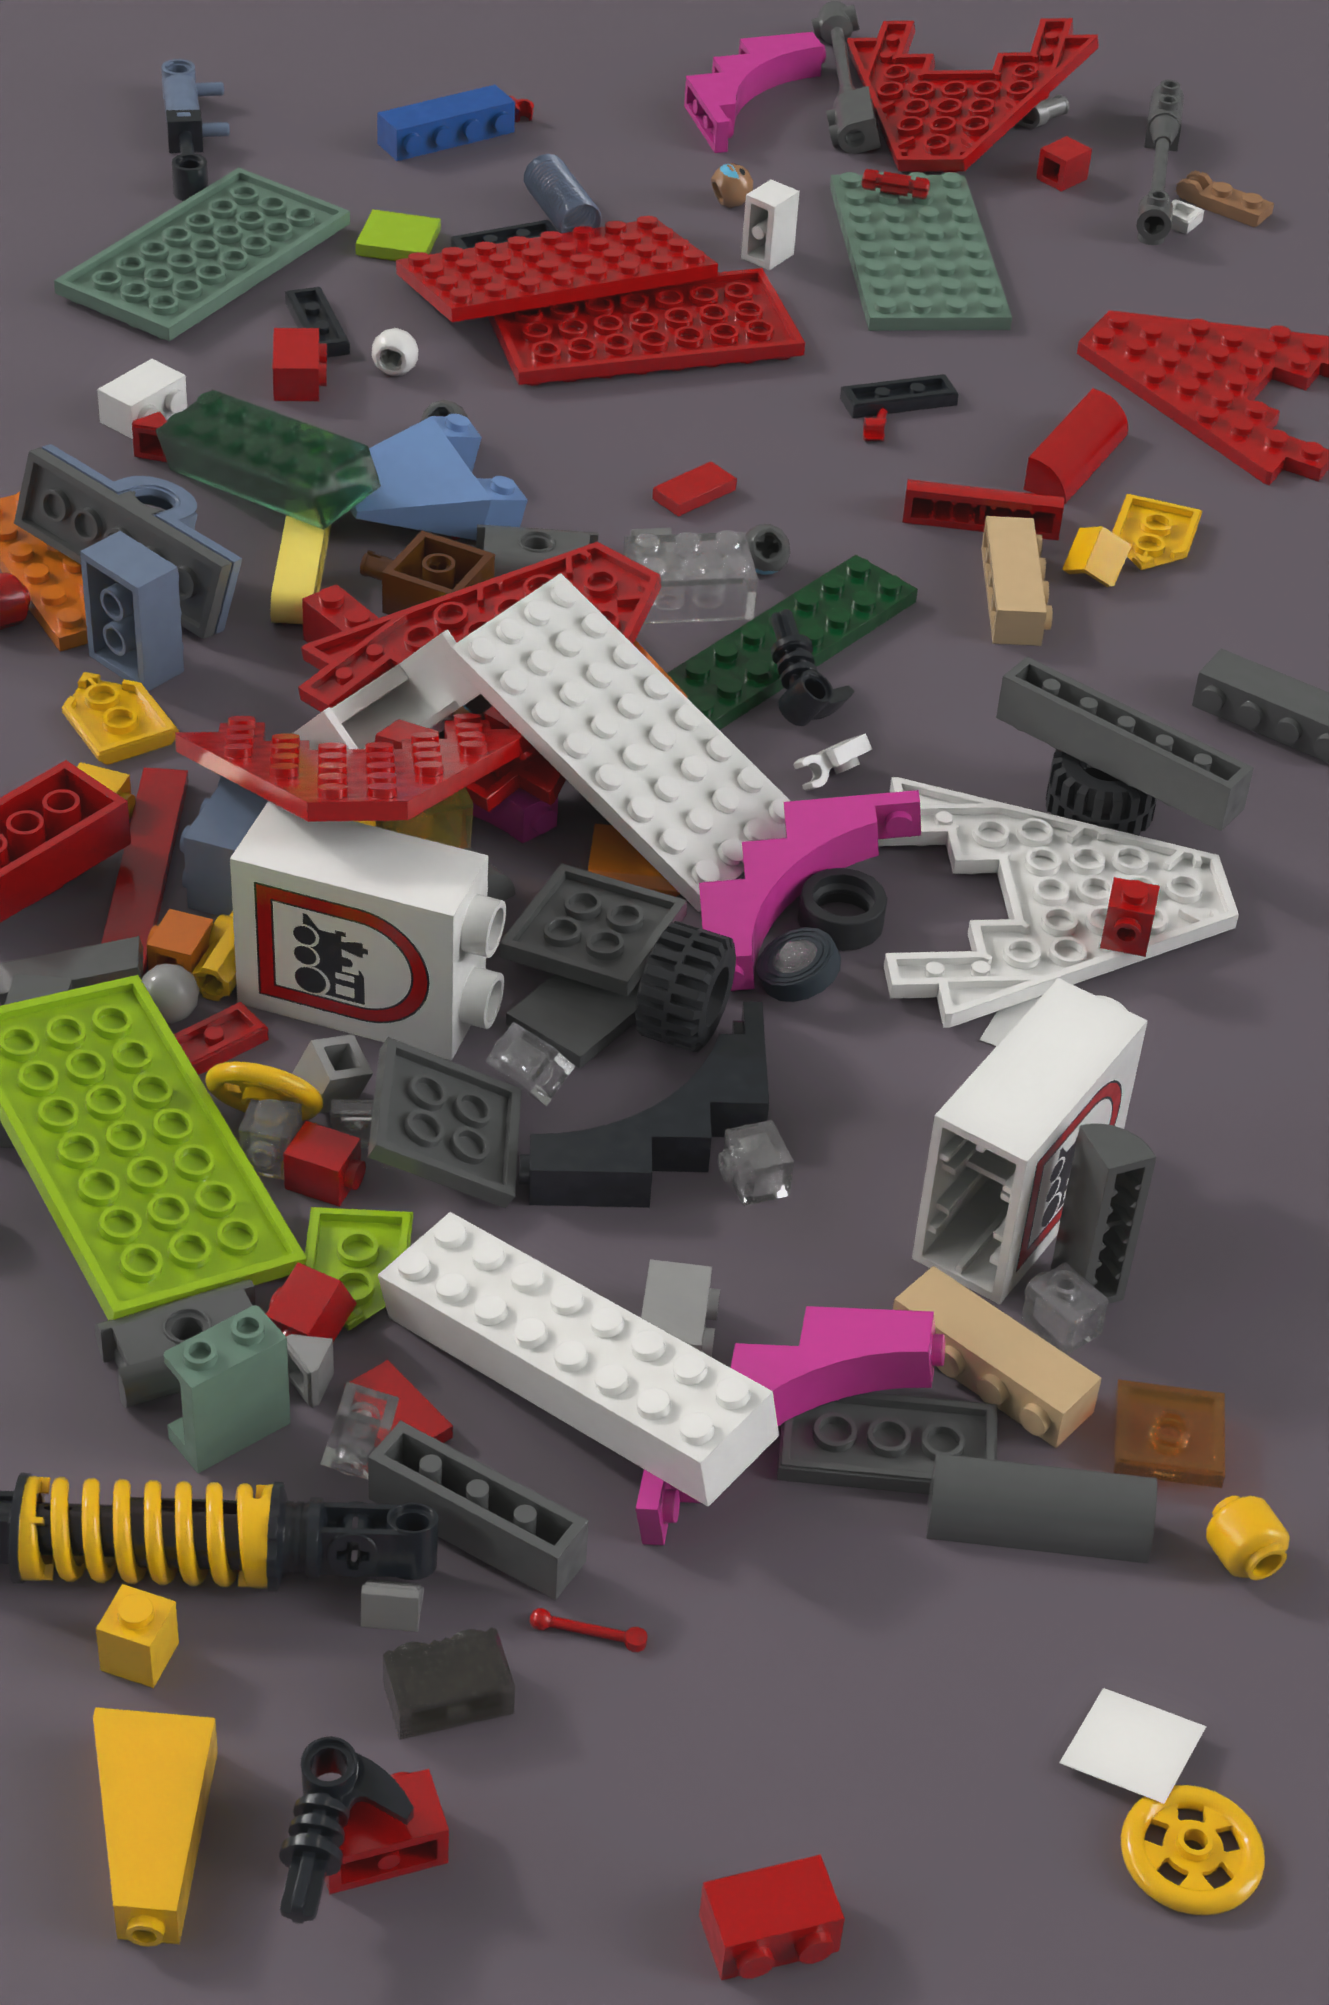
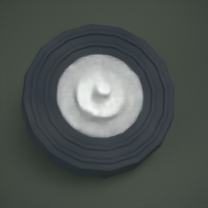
(798, 964)

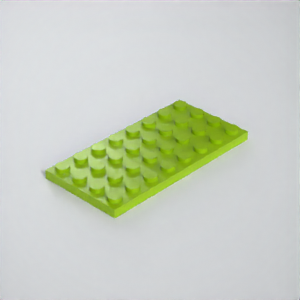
(133, 1151)

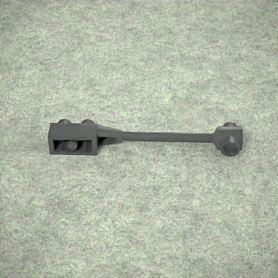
(853, 116)
(1163, 135)

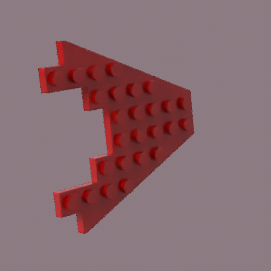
(957, 115)
(1208, 380)
(365, 652)
(354, 783)

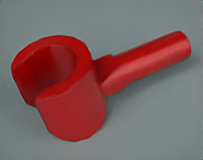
(523, 107)
(874, 427)

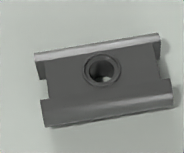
(526, 546)
(143, 1337)

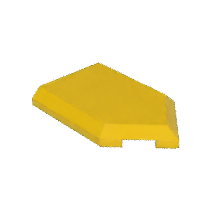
(1156, 530)
(117, 718)

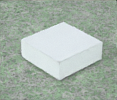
(1185, 216)

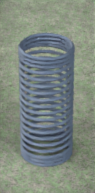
(562, 193)

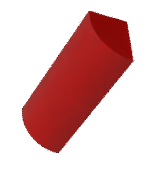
(1076, 446)
(968, 506)

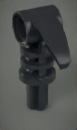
(808, 692)
(323, 1813)

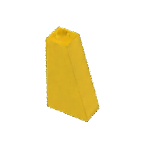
(154, 1808)

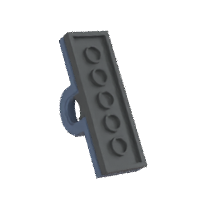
(78, 507)

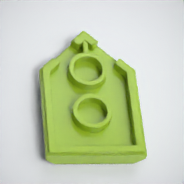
(355, 1249)

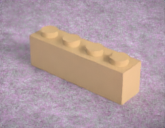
(1015, 581)
(1004, 1359)

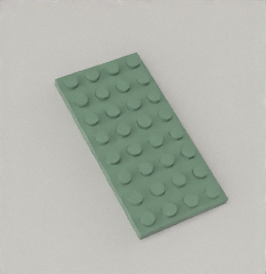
(202, 253)
(920, 258)

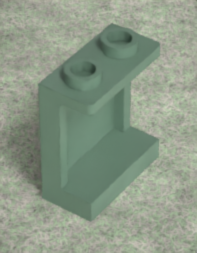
(230, 1387)

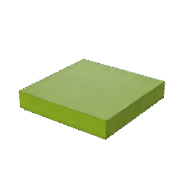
(396, 235)

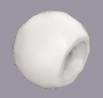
(394, 352)

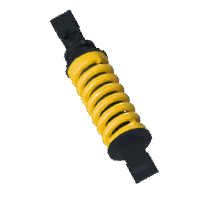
(241, 1536)

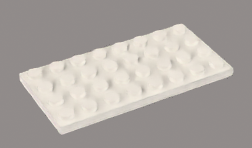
(622, 736)

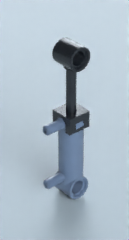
(185, 125)

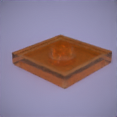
(1169, 1433)

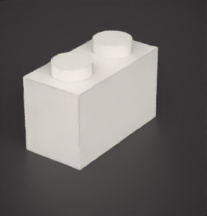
(770, 224)
(141, 393)

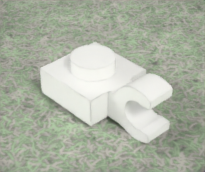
(839, 756)

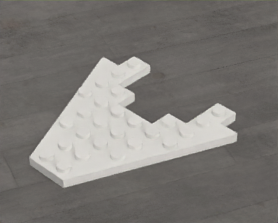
(1056, 896)

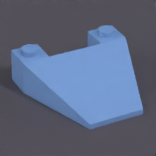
(432, 485)

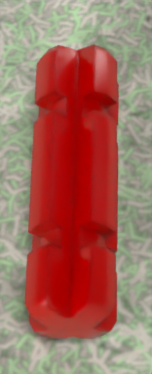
(895, 184)

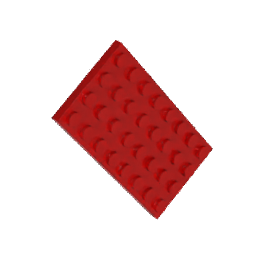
(554, 268)
(651, 330)

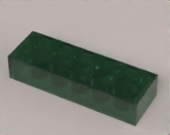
(269, 458)

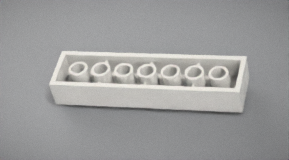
(581, 1357)

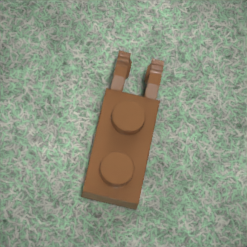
(1224, 199)

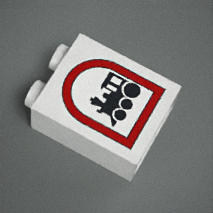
(365, 930)
(1012, 1133)

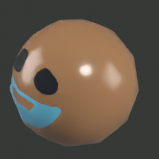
(731, 184)

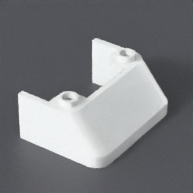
(417, 690)

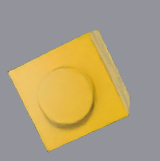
(137, 1635)

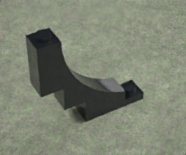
(616, 1160)

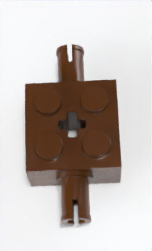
(427, 570)

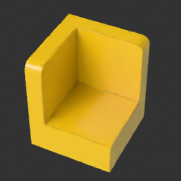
(1097, 554)

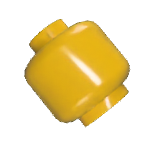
(1247, 1537)

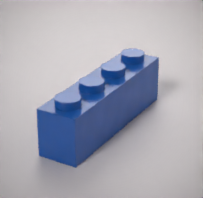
(445, 122)

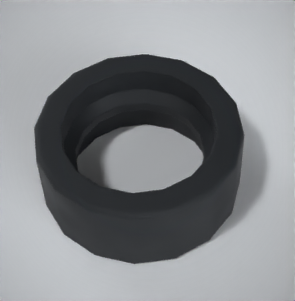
(847, 887)

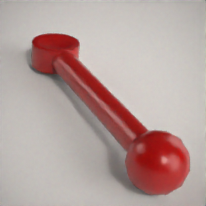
(634, 1638)

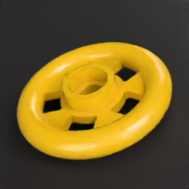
(261, 1083)
(1195, 1893)

